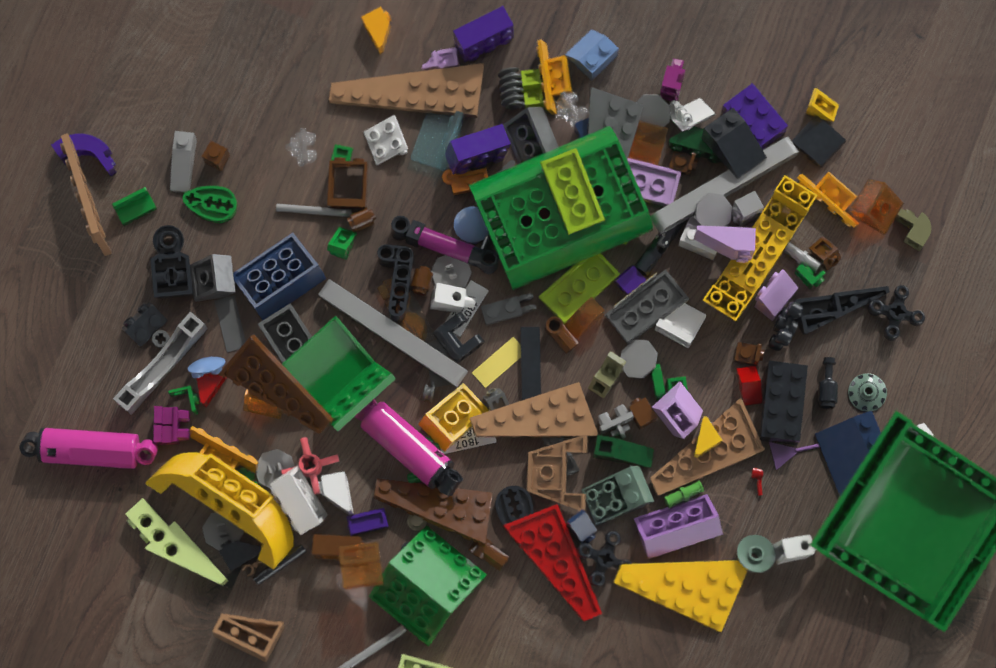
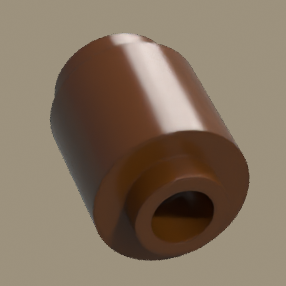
(361, 219)
(421, 280)

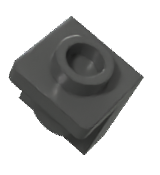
(495, 399)

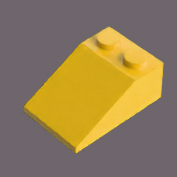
(451, 417)

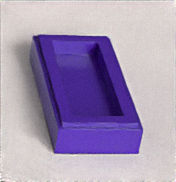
(367, 522)

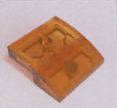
(648, 143)
(360, 565)

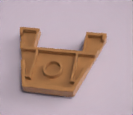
(548, 472)

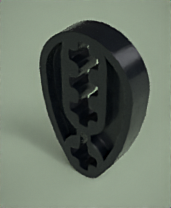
(504, 511)

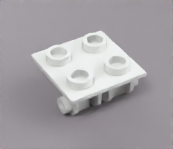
(690, 114)
(386, 140)

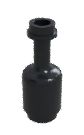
(828, 388)

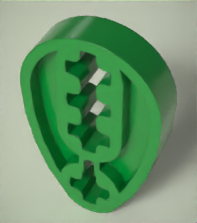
(211, 213)

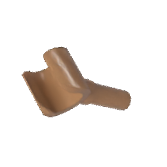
(253, 567)

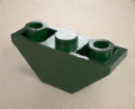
(691, 142)

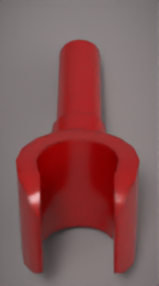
(758, 474)

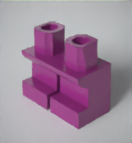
(672, 80)
(167, 425)

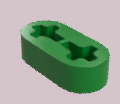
(658, 383)

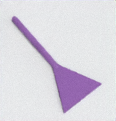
(783, 453)

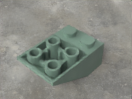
(618, 495)

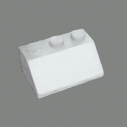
(298, 500)

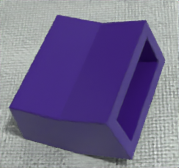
(629, 280)

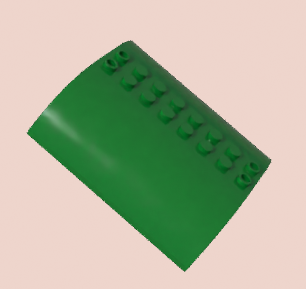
(914, 522)

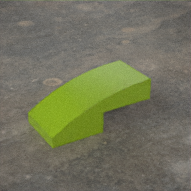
(532, 88)

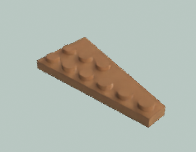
(84, 196)
(546, 415)
(738, 444)

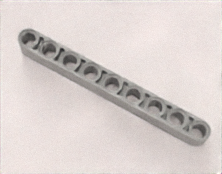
(723, 184)
(393, 333)

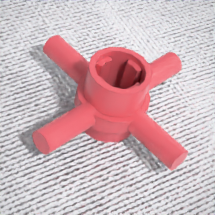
(313, 472)

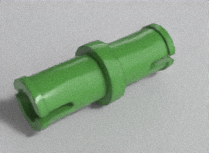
(683, 494)

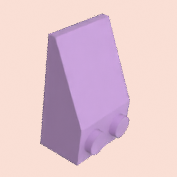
(731, 242)

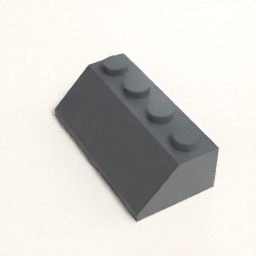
(530, 134)

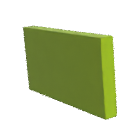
(572, 191)
(578, 285)

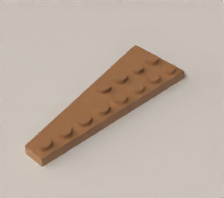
(423, 91)

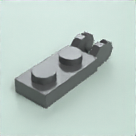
(506, 309)

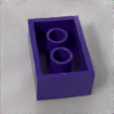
(484, 34)
(758, 114)
(477, 149)

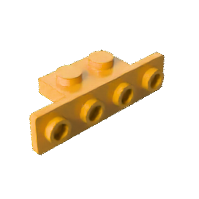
(554, 74)
(834, 194)
(228, 454)

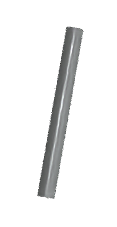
(313, 210)
(374, 648)

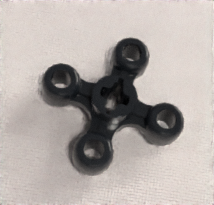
(904, 314)
(785, 326)
(607, 550)

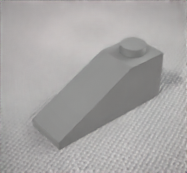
(182, 161)

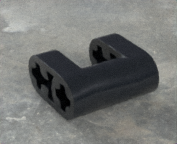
(452, 344)

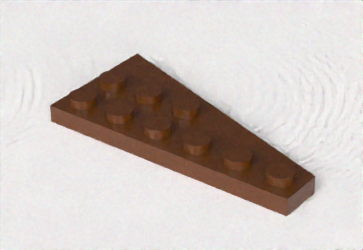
(271, 382)
(463, 512)

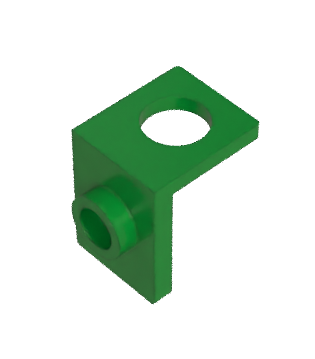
(194, 399)

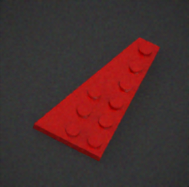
(552, 550)

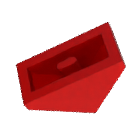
(749, 385)
(208, 387)

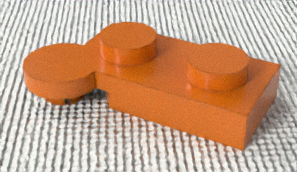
(461, 182)

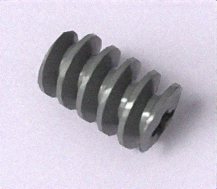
(509, 88)

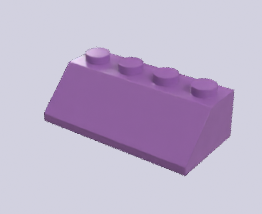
(678, 526)

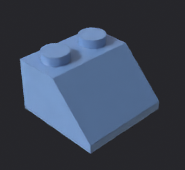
(593, 53)

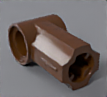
(562, 335)
(490, 554)

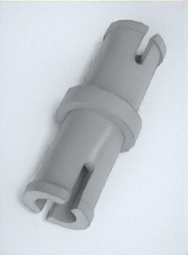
(802, 257)

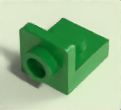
(805, 274)

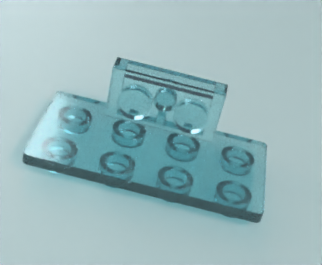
(435, 137)

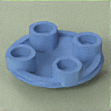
(470, 225)
(206, 365)

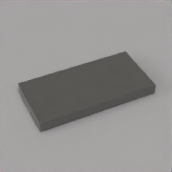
(646, 307)

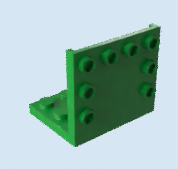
(338, 372)
(426, 584)

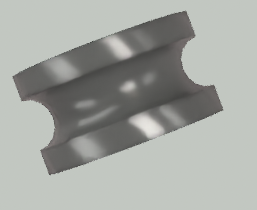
(157, 334)
(428, 393)

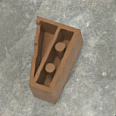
(249, 635)

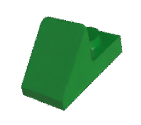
(341, 243)

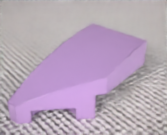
(442, 59)

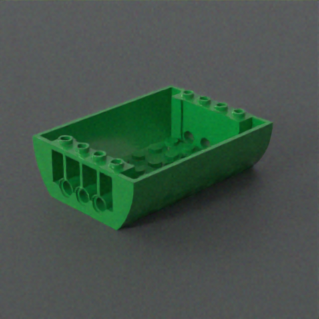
(545, 245)

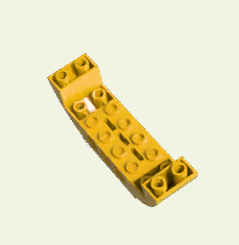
(772, 234)
(232, 498)

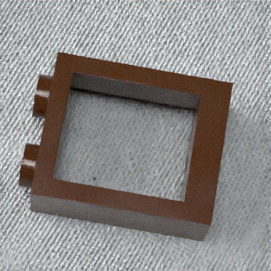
(357, 163)
(328, 545)

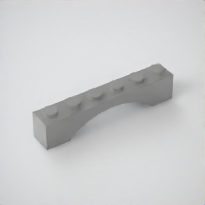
(180, 342)

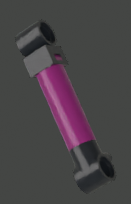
(418, 234)

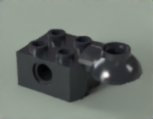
(170, 267)

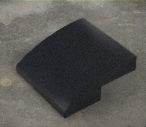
(818, 141)

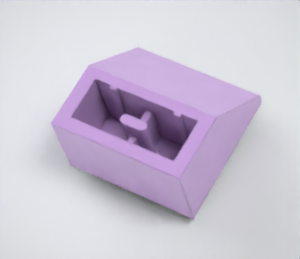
(776, 295)
(678, 411)

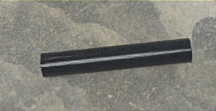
(290, 557)

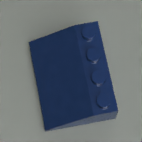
(278, 276)
(847, 445)

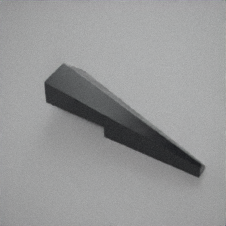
(825, 309)

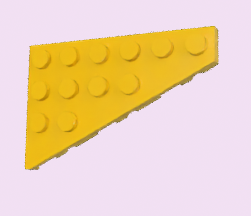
(692, 589)

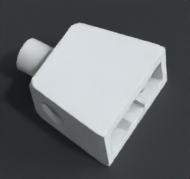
(443, 300)
(793, 549)

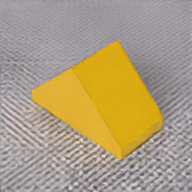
(822, 106)
(707, 438)

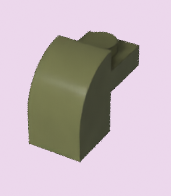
(919, 227)
(607, 375)

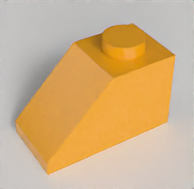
(378, 27)

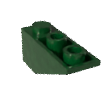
(623, 451)

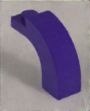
(91, 146)

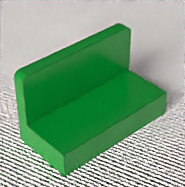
(134, 206)

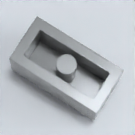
(746, 209)

